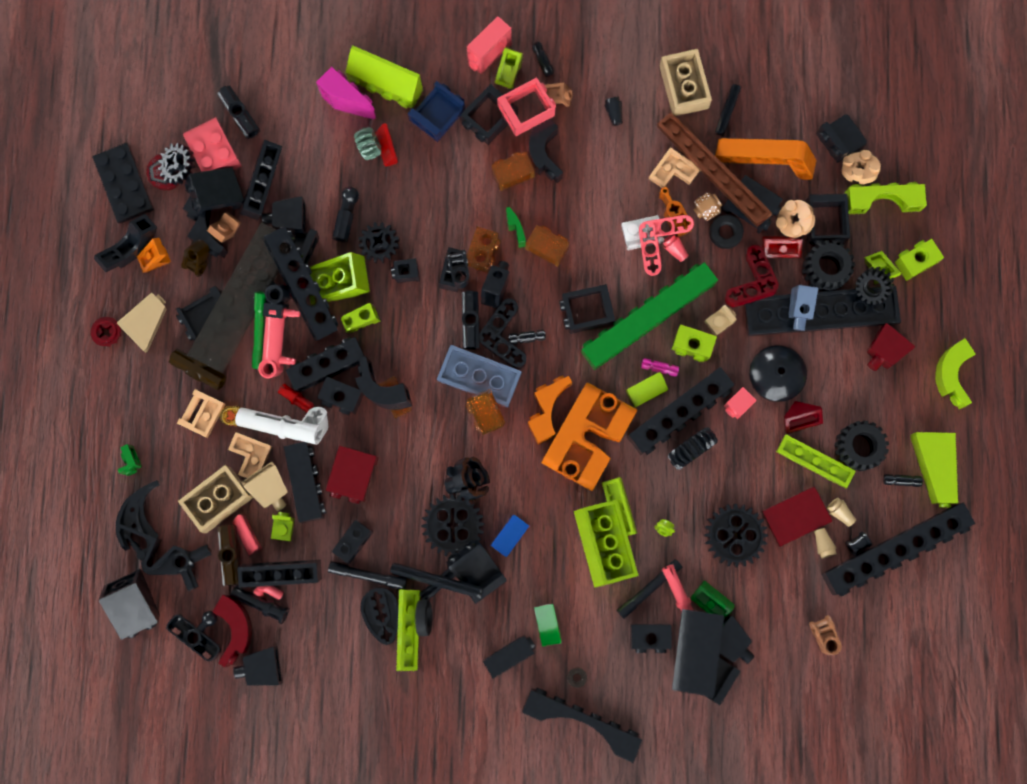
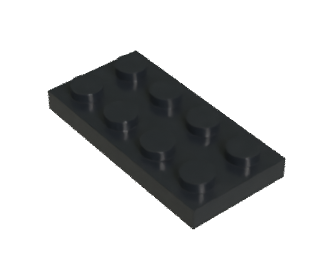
(123, 183)

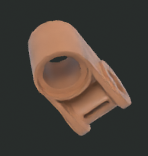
(825, 634)

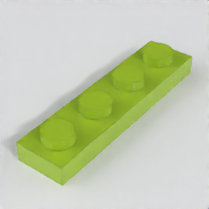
(816, 461)
(407, 636)

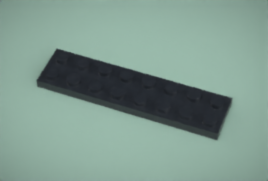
(832, 311)

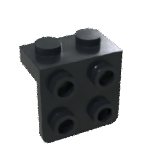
(841, 137)

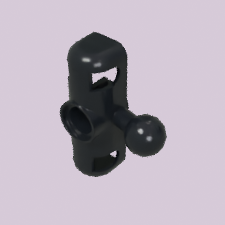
(204, 643)

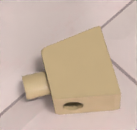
(267, 487)

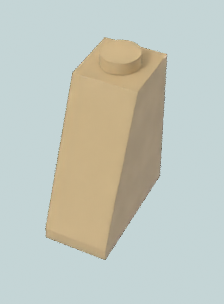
(144, 320)

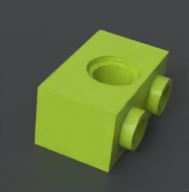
(926, 251)
(704, 340)

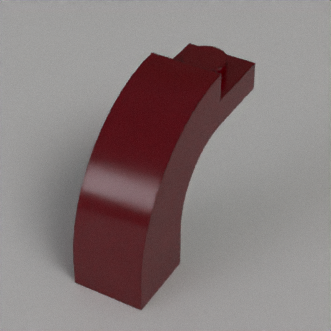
(240, 626)

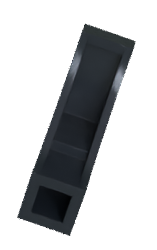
(200, 228)

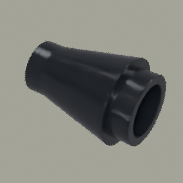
(614, 109)

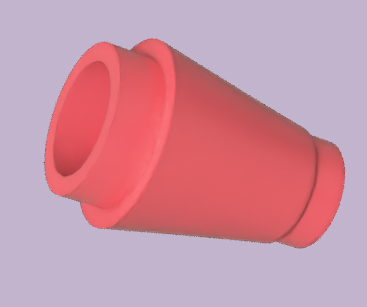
(675, 247)

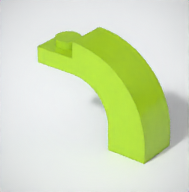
(947, 373)

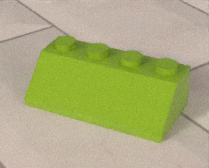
(383, 77)
(605, 543)

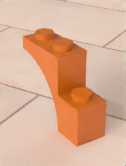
(541, 425)

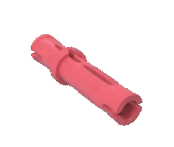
(678, 591)

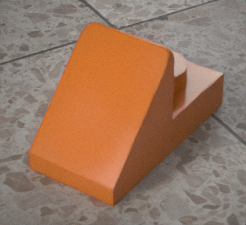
(153, 256)

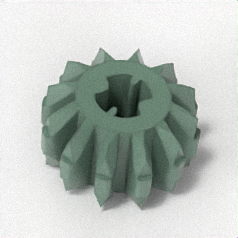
(367, 143)

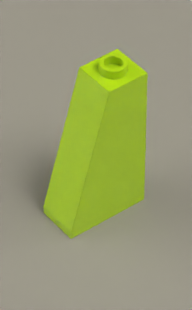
(938, 465)

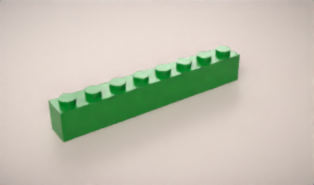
(648, 316)

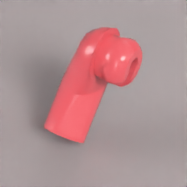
(271, 590)

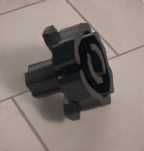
(466, 479)

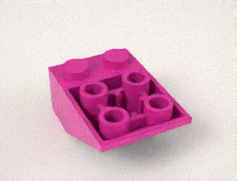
(344, 95)

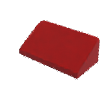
(388, 153)
(782, 247)

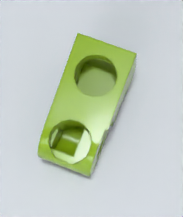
(360, 318)

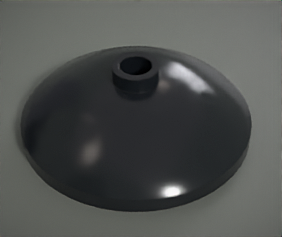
(769, 382)

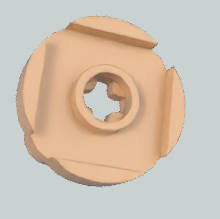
(861, 159)
(787, 213)

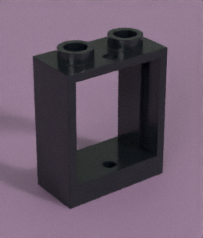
(469, 124)
(831, 200)
(606, 306)
(509, 656)

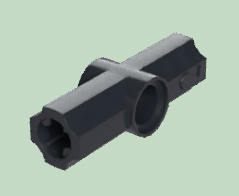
(244, 119)
(470, 308)

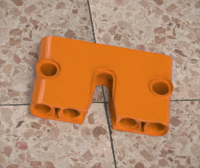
(588, 416)

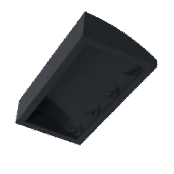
(697, 653)

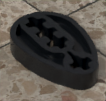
(370, 615)

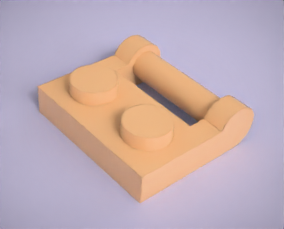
(206, 416)

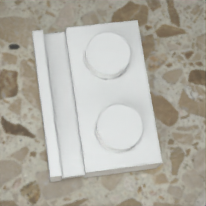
(631, 232)

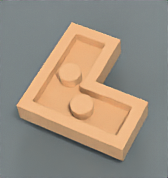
(671, 165)
(254, 451)

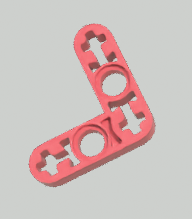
(657, 232)

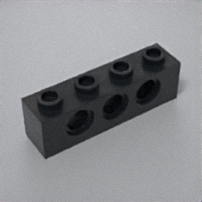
(261, 180)
(314, 361)
(279, 573)

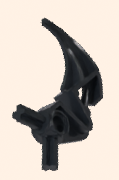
(169, 562)

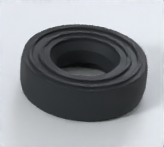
(737, 228)
(423, 618)

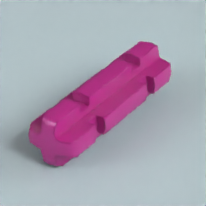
(657, 366)

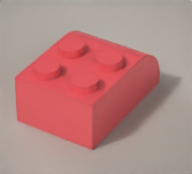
(211, 147)

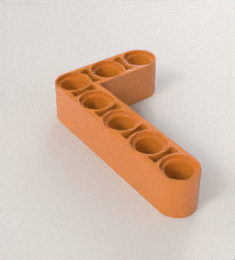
(765, 151)

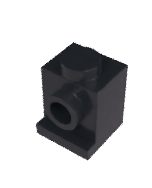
(409, 265)

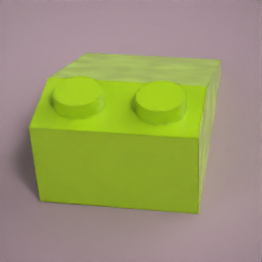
(341, 277)

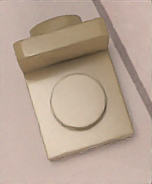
(721, 320)

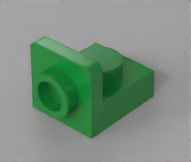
(130, 458)

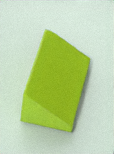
(647, 389)

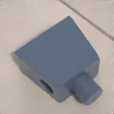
(802, 297)

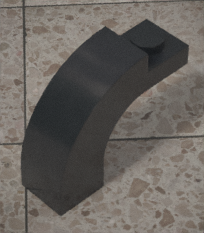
(538, 140)
(125, 251)
(390, 398)

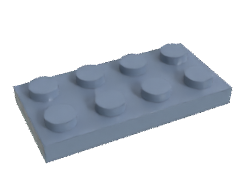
(476, 374)

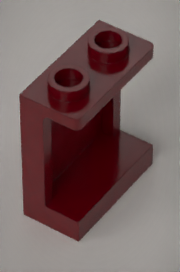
(351, 474)

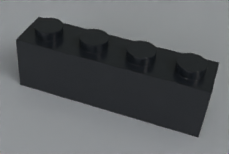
(304, 482)

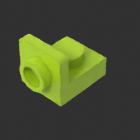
(282, 527)

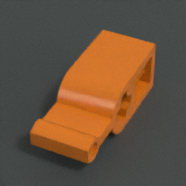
(675, 206)

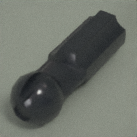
(345, 215)

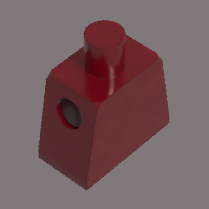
(887, 348)

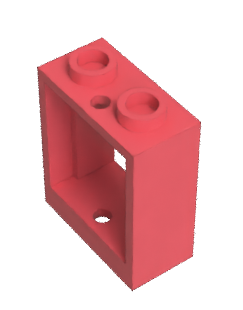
(489, 45)
(505, 100)

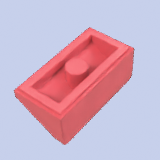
(246, 534)

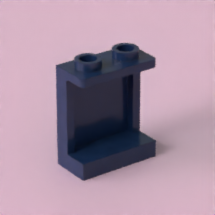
(437, 111)

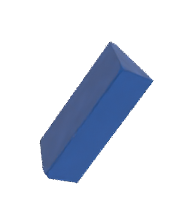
(509, 535)

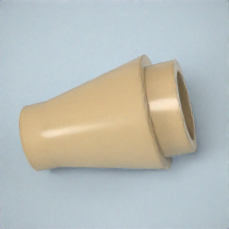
(841, 511)
(825, 545)

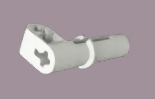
(308, 430)

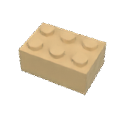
(685, 82)
(215, 499)

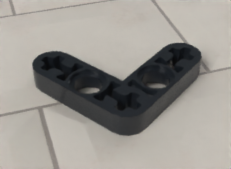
(495, 333)

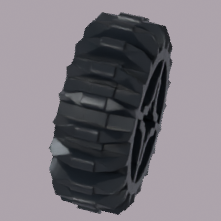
(692, 448)

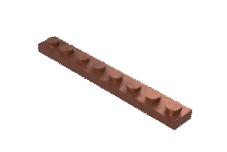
(714, 170)

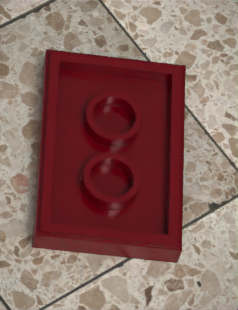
(796, 516)

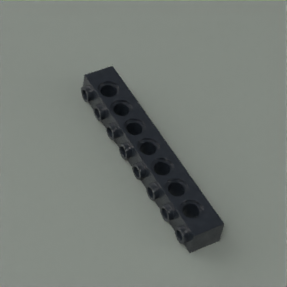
(961, 523)

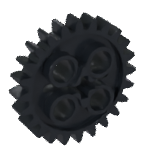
(434, 525)
(747, 548)

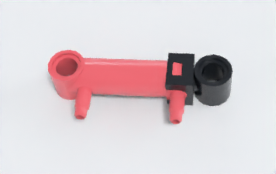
(275, 315)

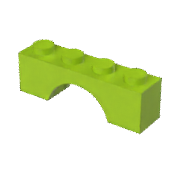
(908, 197)

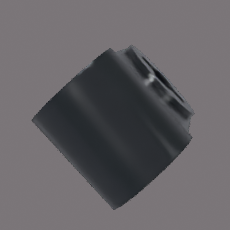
(458, 265)

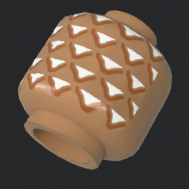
(707, 206)

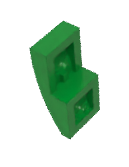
(514, 224)

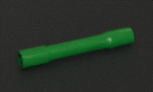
(259, 300)

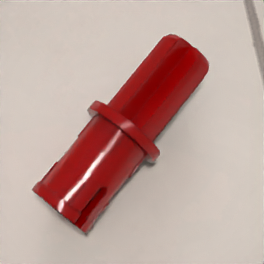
(295, 398)

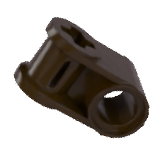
(196, 257)

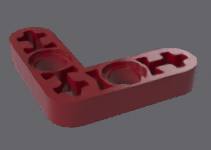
(760, 283)

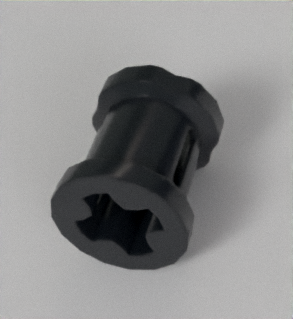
(858, 543)

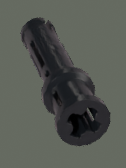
(267, 608)

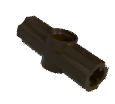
(197, 369)
(228, 541)

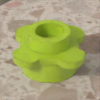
(665, 528)

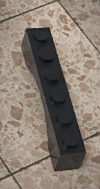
(543, 707)

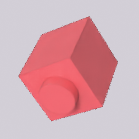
(739, 403)

